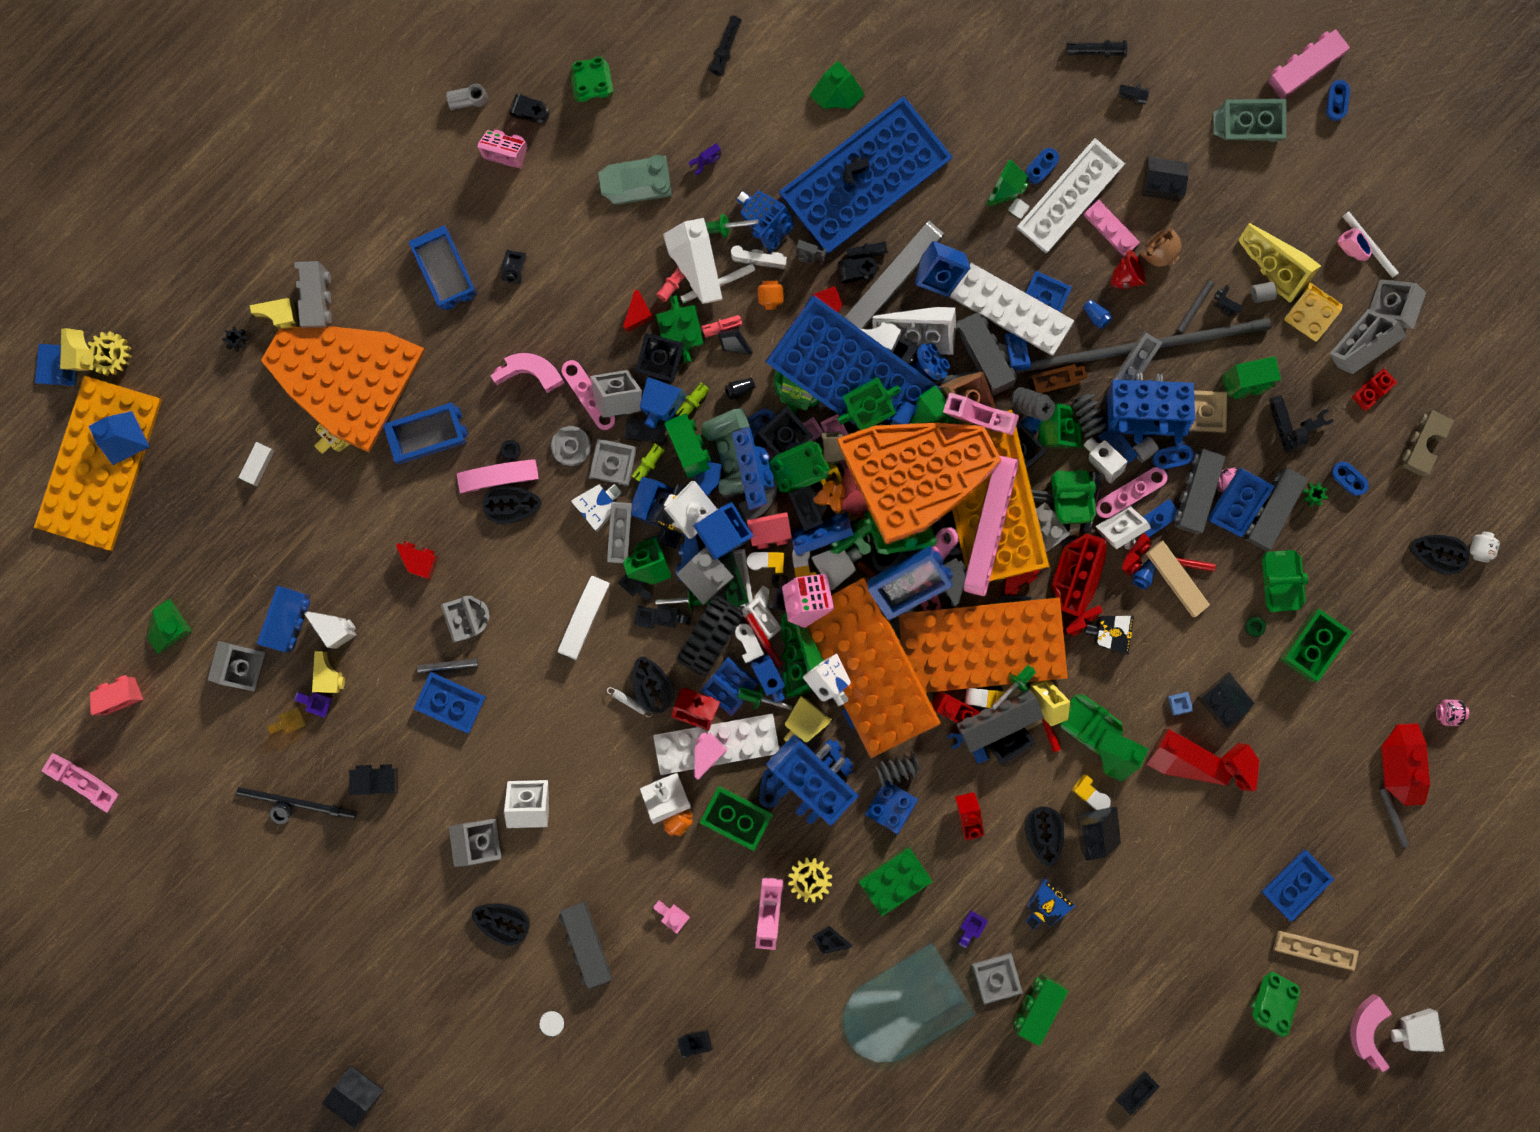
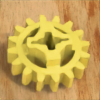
(117, 352)
(801, 876)

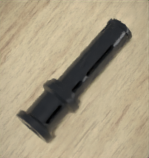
(1106, 49)
(721, 54)

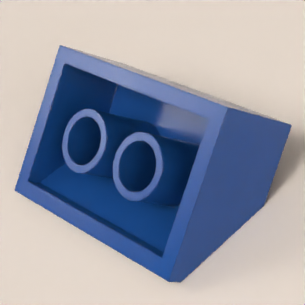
(284, 619)

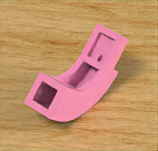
(529, 364)
(980, 415)
(769, 914)
(1362, 1030)

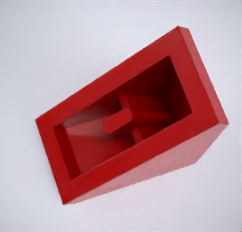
(637, 313)

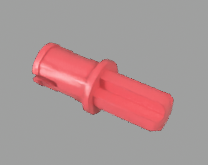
(670, 285)
(722, 325)

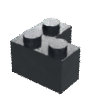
(369, 780)

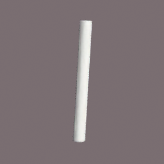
(1375, 250)
(722, 281)

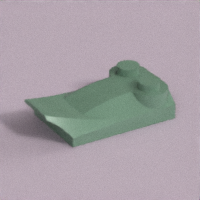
(1251, 120)
(636, 180)

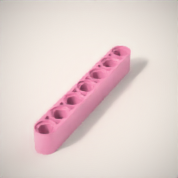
(990, 526)

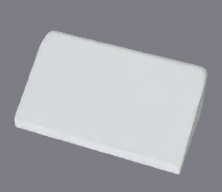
(256, 464)
(763, 616)

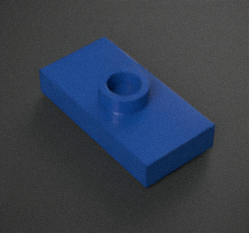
(1017, 352)
(1120, 444)
(1160, 517)

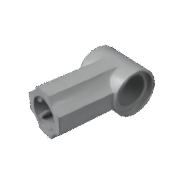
(465, 97)

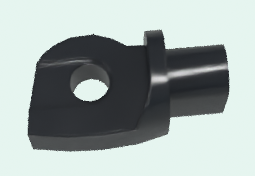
(1137, 94)

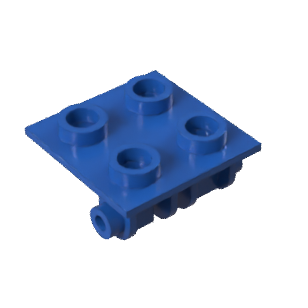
(773, 232)
(48, 367)
(891, 807)

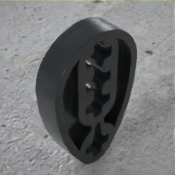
(506, 494)
(1445, 544)
(641, 693)
(1055, 829)
(501, 934)

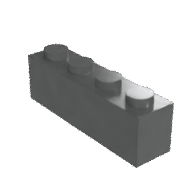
(985, 353)
(1199, 491)
(1276, 509)
(995, 724)
(586, 945)

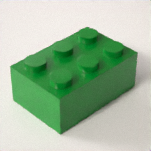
(1251, 377)
(1315, 645)
(736, 818)
(895, 880)
(1039, 1009)

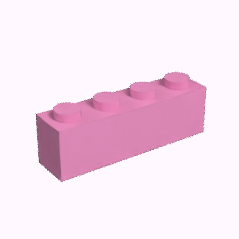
(1308, 64)

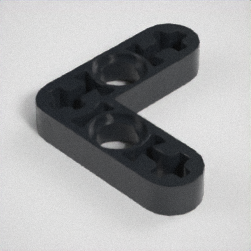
(1290, 439)

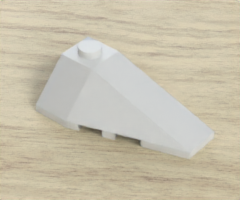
(693, 254)
(924, 326)

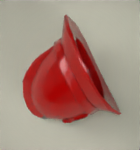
(1128, 272)

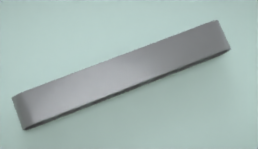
(893, 276)

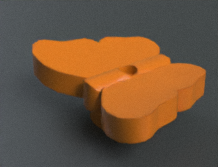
(832, 495)

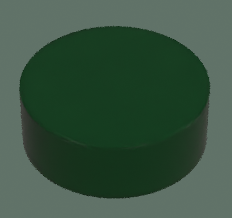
(1254, 627)

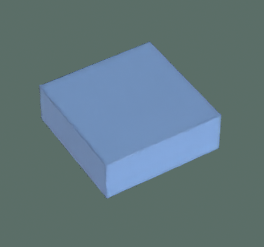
(1180, 704)

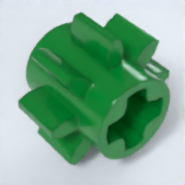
(1311, 489)

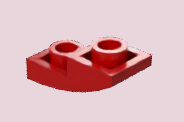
(1374, 389)
(1132, 561)
(1076, 625)

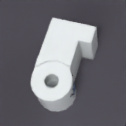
(746, 635)

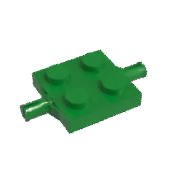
(682, 326)
(869, 404)

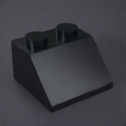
(1165, 179)
(1226, 701)
(1098, 832)
(352, 1096)

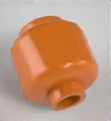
(770, 294)
(678, 823)

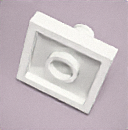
(689, 508)
(1123, 528)
(665, 798)

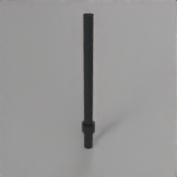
(334, 810)

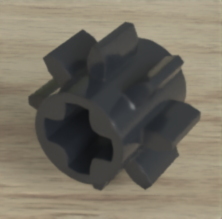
(239, 343)

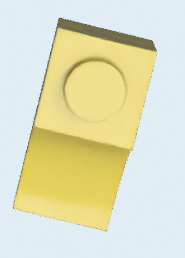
(280, 311)
(74, 351)
(324, 676)
(1051, 701)

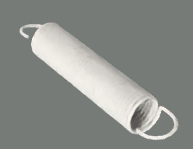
(627, 701)

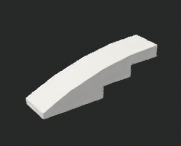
(583, 617)

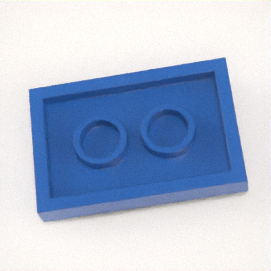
(1048, 290)
(1240, 502)
(830, 531)
(449, 702)
(1297, 885)

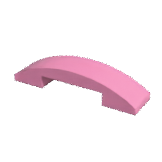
(497, 475)
(81, 781)

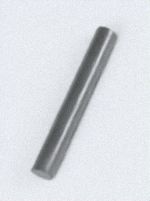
(1195, 306)
(447, 665)
(1394, 817)

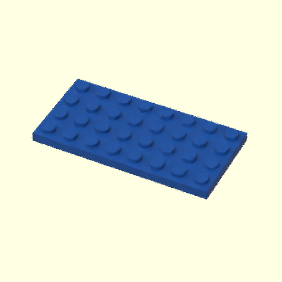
(900, 158)
(834, 357)

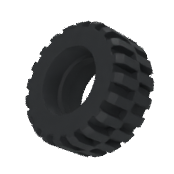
(709, 636)

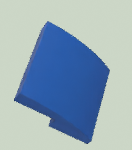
(725, 684)

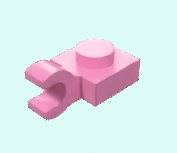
(673, 916)

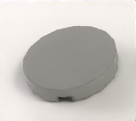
(571, 446)

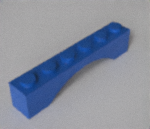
(708, 482)

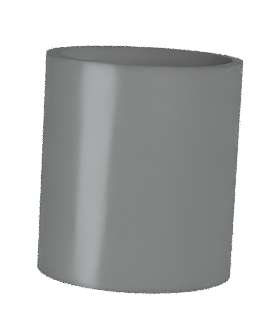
(1263, 292)
(1145, 449)

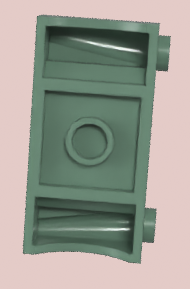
(720, 430)

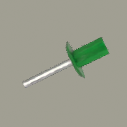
(723, 226)
(692, 600)
(1018, 682)
(757, 696)

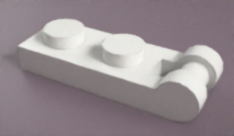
(757, 257)

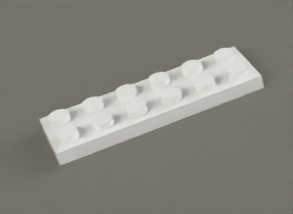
(1070, 195)
(1012, 309)
(743, 739)

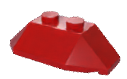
(1079, 573)
(1406, 764)

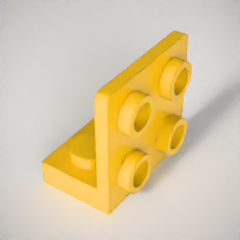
(1313, 312)

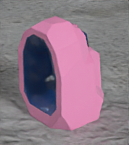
(1355, 244)

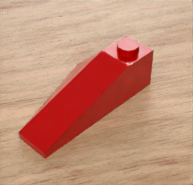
(1183, 758)

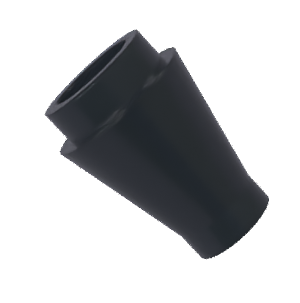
(739, 388)

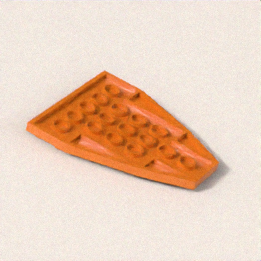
(343, 376)
(917, 471)

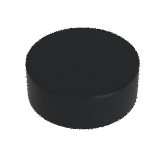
(510, 450)
(280, 813)

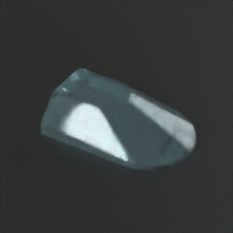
(905, 1007)

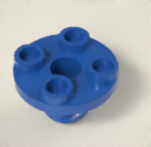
(931, 362)

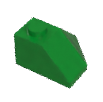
(837, 89)
(1008, 185)
(931, 408)
(1060, 429)
(647, 562)
(166, 626)
(1120, 755)

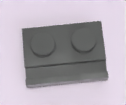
(810, 253)

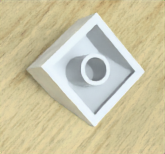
(331, 629)
(527, 804)

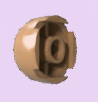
(1163, 248)

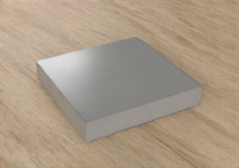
(613, 462)
(997, 978)

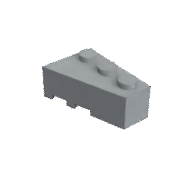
(313, 294)
(1366, 341)

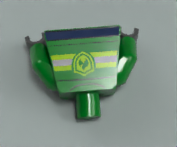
(792, 394)

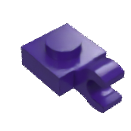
(710, 156)
(316, 704)
(972, 926)

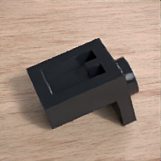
(513, 266)

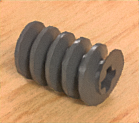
(1032, 404)
(1089, 415)
(897, 769)

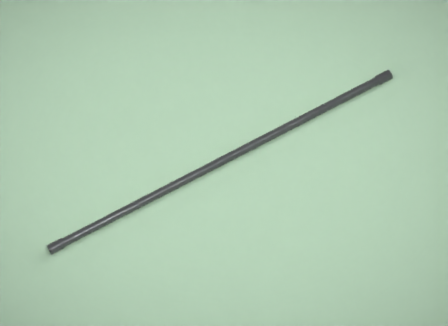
(1253, 327)

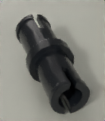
(867, 250)

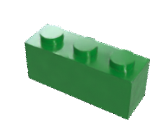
(688, 445)

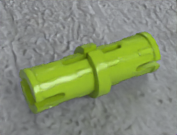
(693, 400)
(648, 462)

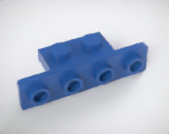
(753, 468)

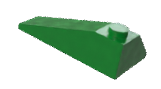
(799, 656)

